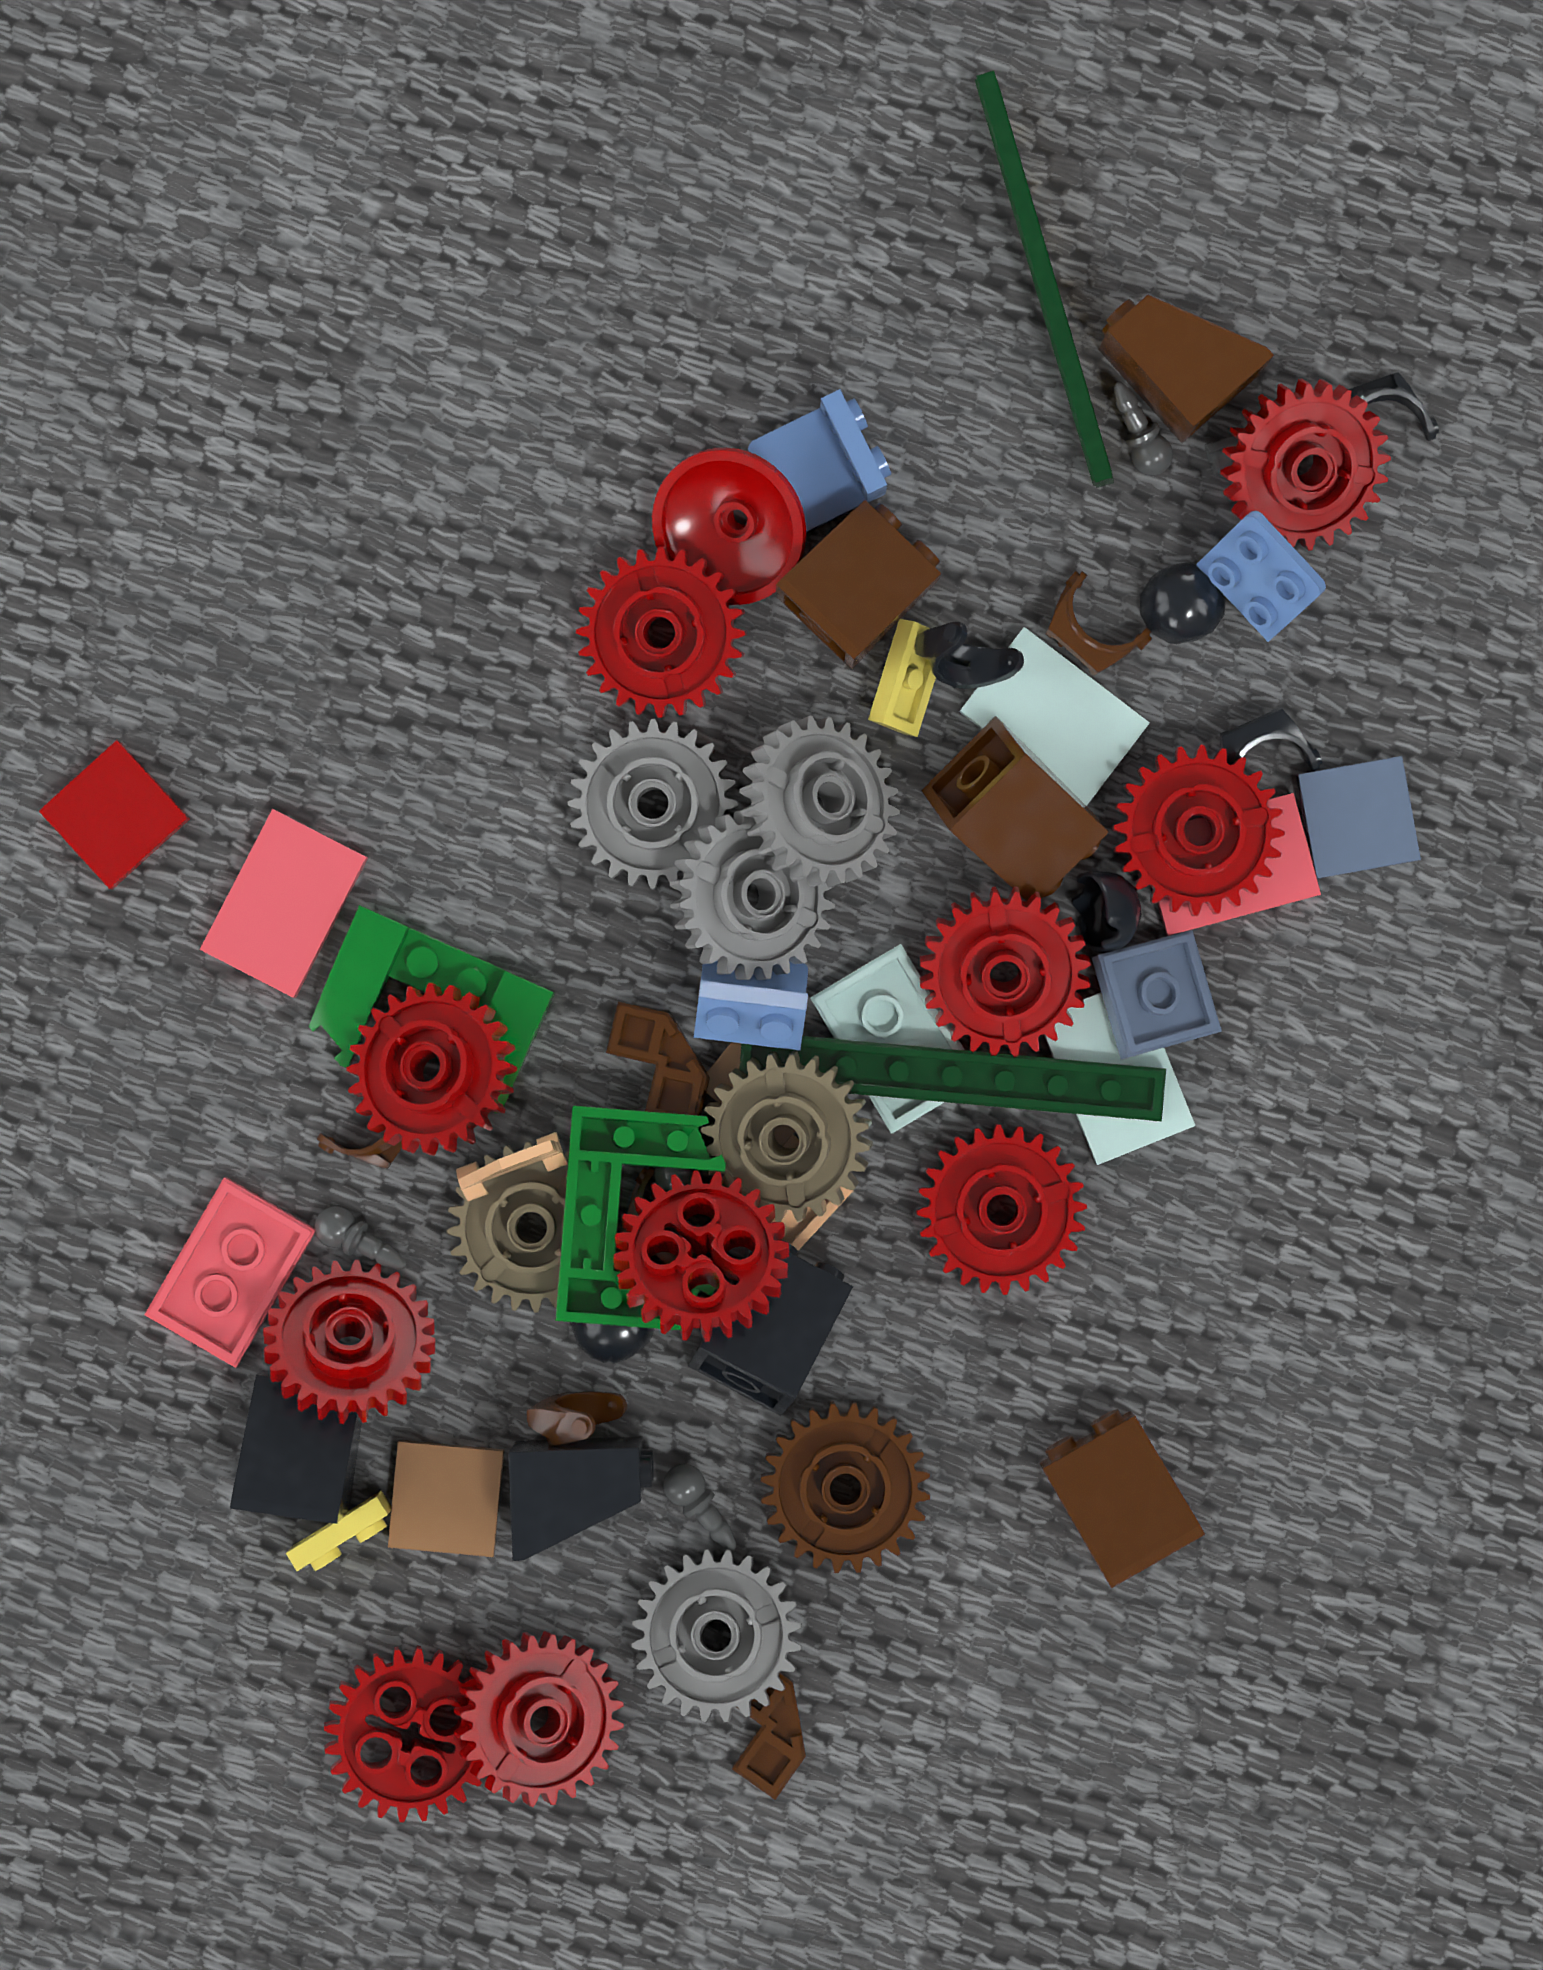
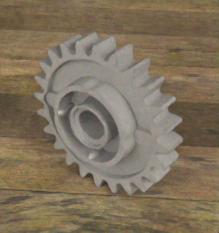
(627, 772)
(819, 843)
(722, 917)
(677, 1644)

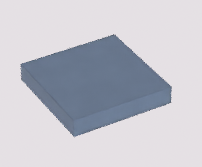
(1358, 817)
(1156, 994)

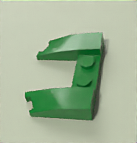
(386, 949)
(597, 1149)

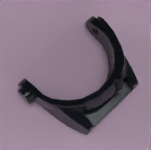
(1395, 388)
(965, 664)
(1266, 727)

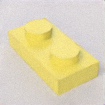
(904, 683)
(322, 1545)

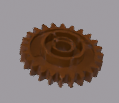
(852, 1526)

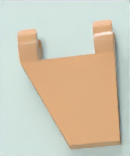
(547, 1149)

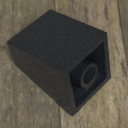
(780, 1347)
(293, 1459)
(572, 1487)

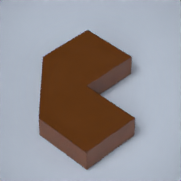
(656, 1039)
(778, 1743)

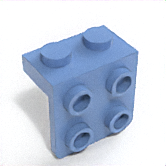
(827, 459)
(1262, 575)
(753, 1009)

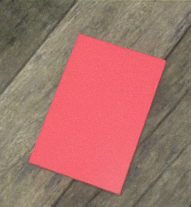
(1291, 878)
(283, 903)
(230, 1272)

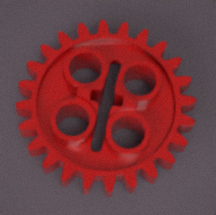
(669, 1286)
(391, 1779)

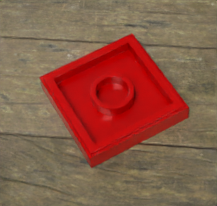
(114, 814)

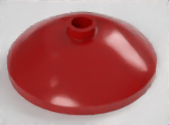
(697, 515)

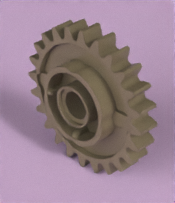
(814, 1109)
(493, 1239)

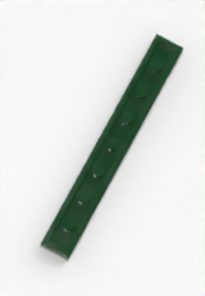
(1044, 279)
(982, 1078)

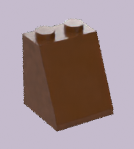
(1180, 361)
(859, 582)
(1014, 811)
(1120, 1496)

